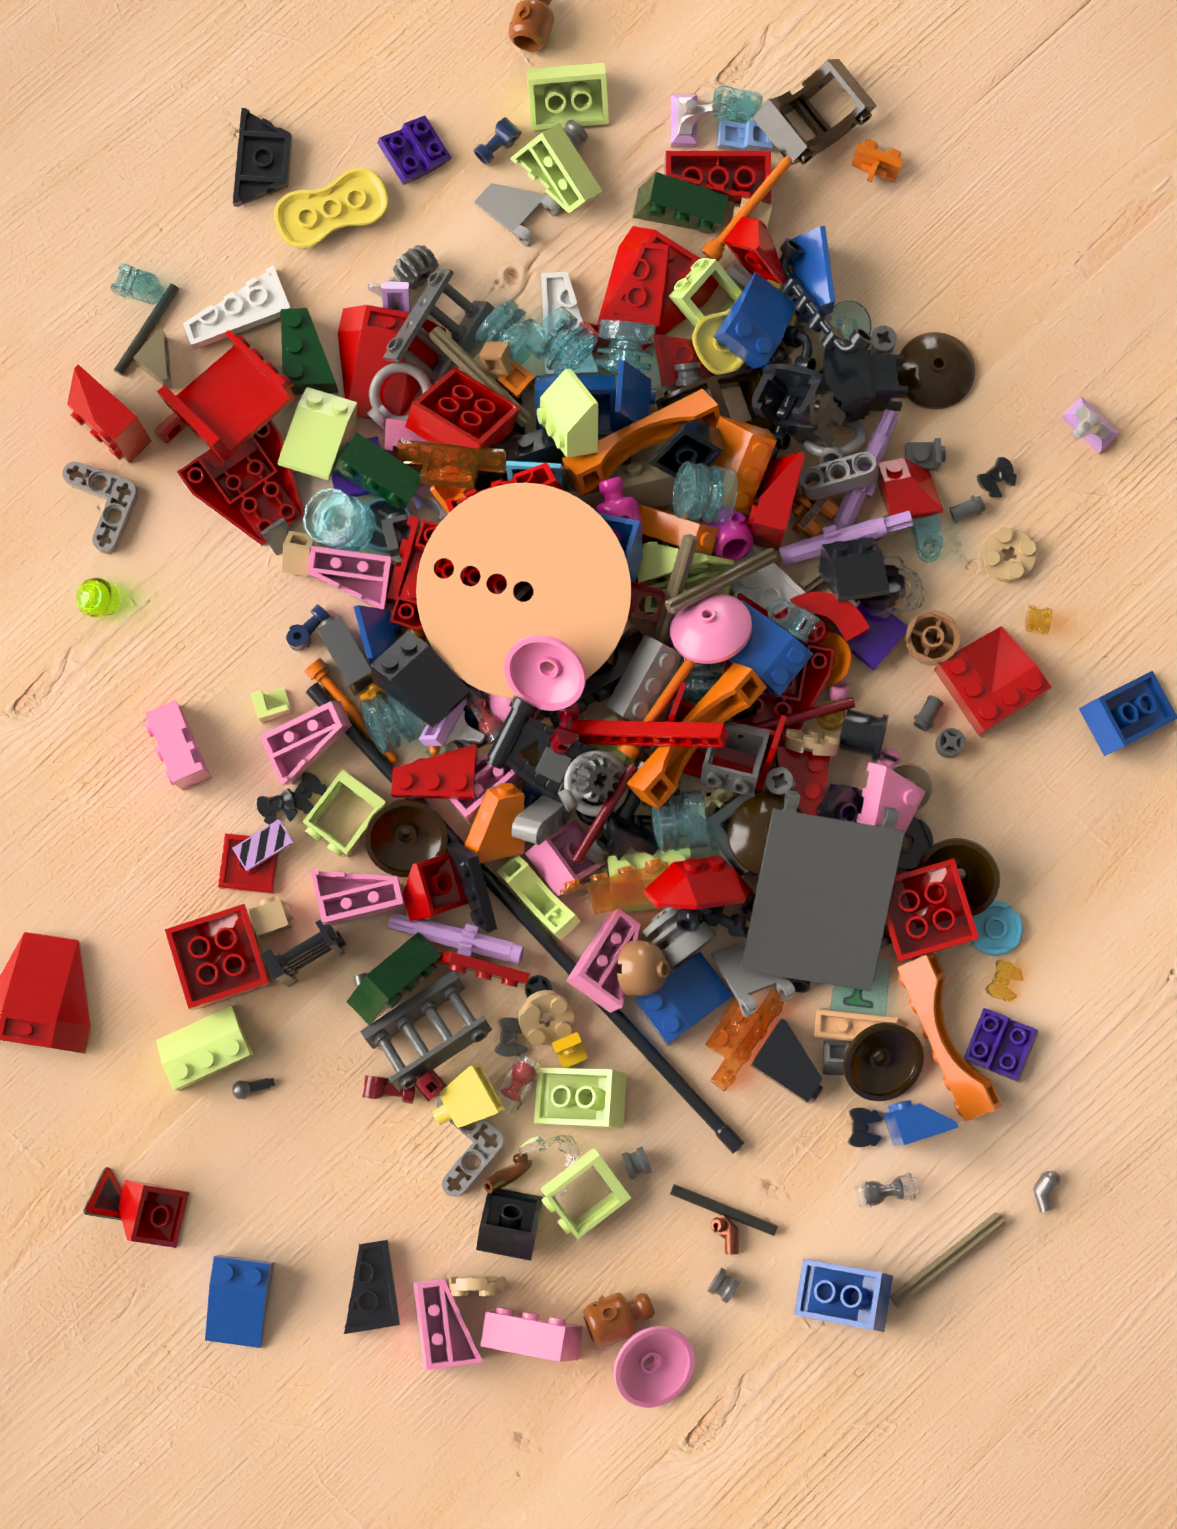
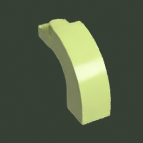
(538, 897)

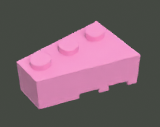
(304, 739)
(598, 966)
(441, 1328)

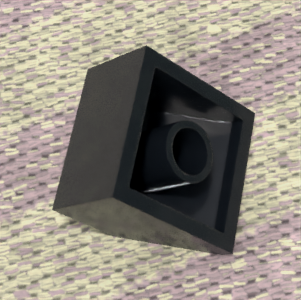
(692, 442)
(854, 569)
(509, 1224)

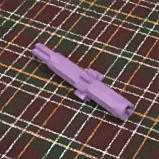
(876, 446)
(872, 528)
(466, 940)

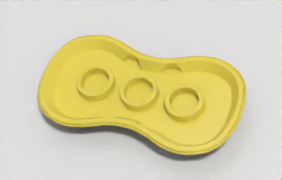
(311, 215)
(710, 351)

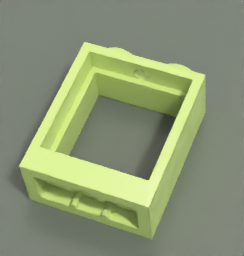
(690, 284)
(358, 789)
(597, 1212)

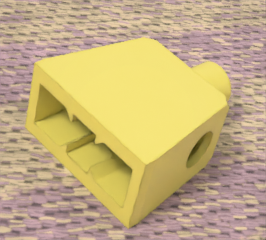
(468, 1098)

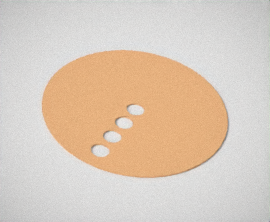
(530, 537)

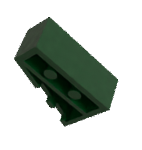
(680, 204)
(303, 354)
(377, 472)
(394, 977)

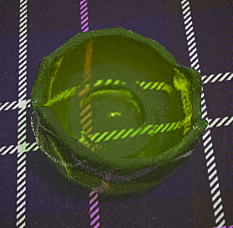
(97, 597)

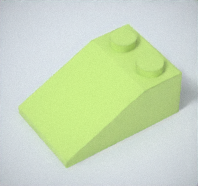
(318, 433)
(660, 560)
(580, 1097)

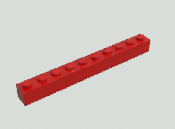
(651, 733)

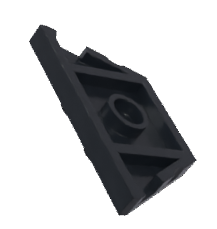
(261, 159)

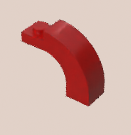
(825, 605)

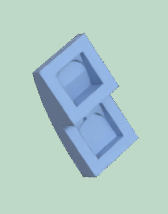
(742, 137)

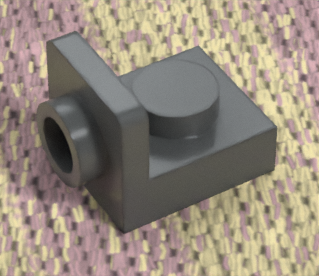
(926, 454)
(392, 537)

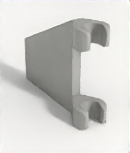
(513, 207)
(745, 982)

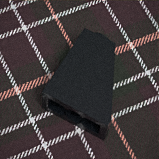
(788, 1064)

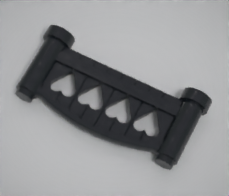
(523, 729)

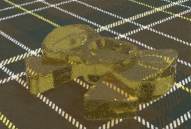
(1004, 972)

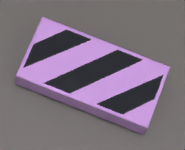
(263, 845)

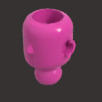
(616, 503)
(734, 538)

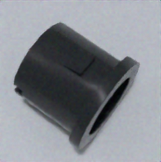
(863, 733)

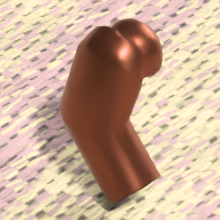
(728, 1231)

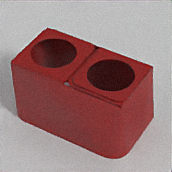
(638, 595)

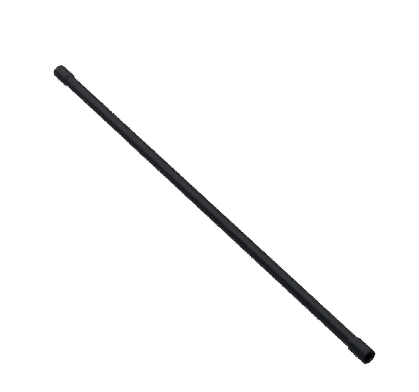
(721, 1129)

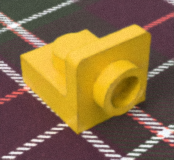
(570, 1050)

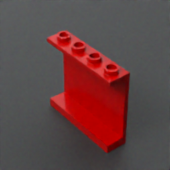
(231, 398)

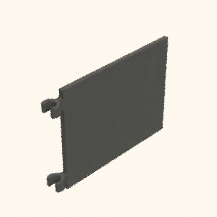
(822, 897)

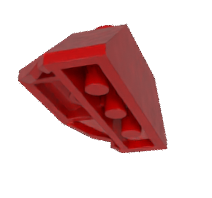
(698, 885)

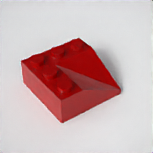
(462, 413)
(106, 416)
(773, 506)
(992, 679)
(929, 911)
(218, 957)

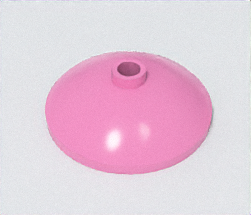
(715, 637)
(538, 681)
(662, 1375)

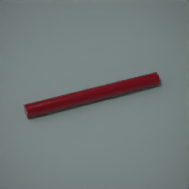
(808, 714)
(604, 814)

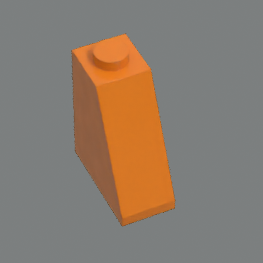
(669, 528)
(492, 827)

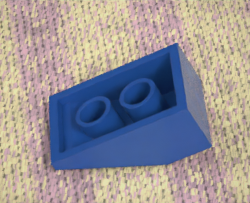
(756, 322)
(632, 395)
(376, 630)
(772, 653)
(1128, 713)
(684, 999)
(843, 1295)
(238, 1300)

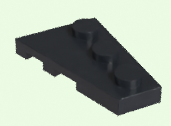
(473, 884)
(373, 1290)

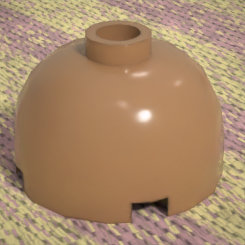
(932, 637)
(642, 968)

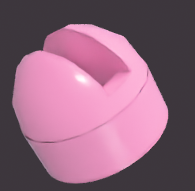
(838, 691)
(888, 763)

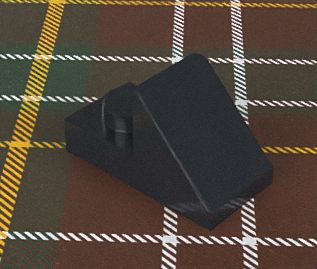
(627, 834)

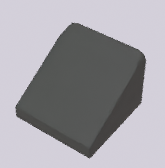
(834, 1056)

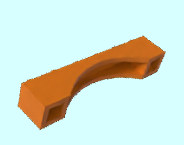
(588, 470)
(729, 695)
(925, 984)

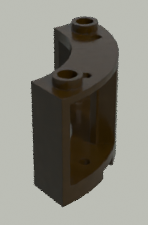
(785, 136)
(744, 378)

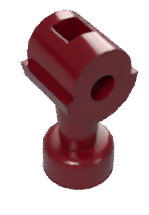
(564, 735)
(430, 1085)
(379, 1087)

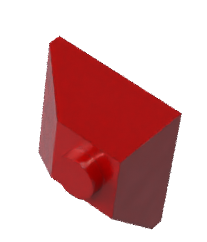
(755, 249)
(908, 488)
(433, 888)
(152, 1213)

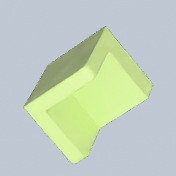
(271, 705)

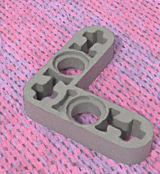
(111, 494)
(478, 1148)

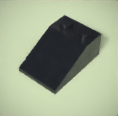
(419, 679)

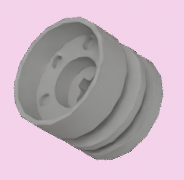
(680, 943)

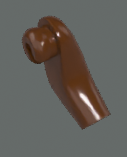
(509, 1174)

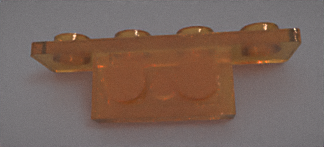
(450, 464)
(616, 890)
(739, 1035)

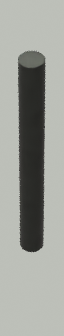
(146, 329)
(723, 1210)

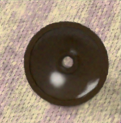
(935, 386)
(750, 828)
(397, 851)
(981, 869)
(889, 1072)

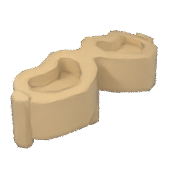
(716, 798)

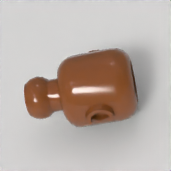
(531, 25)
(614, 1318)

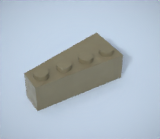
(641, 481)

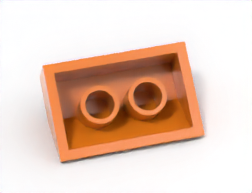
(748, 454)

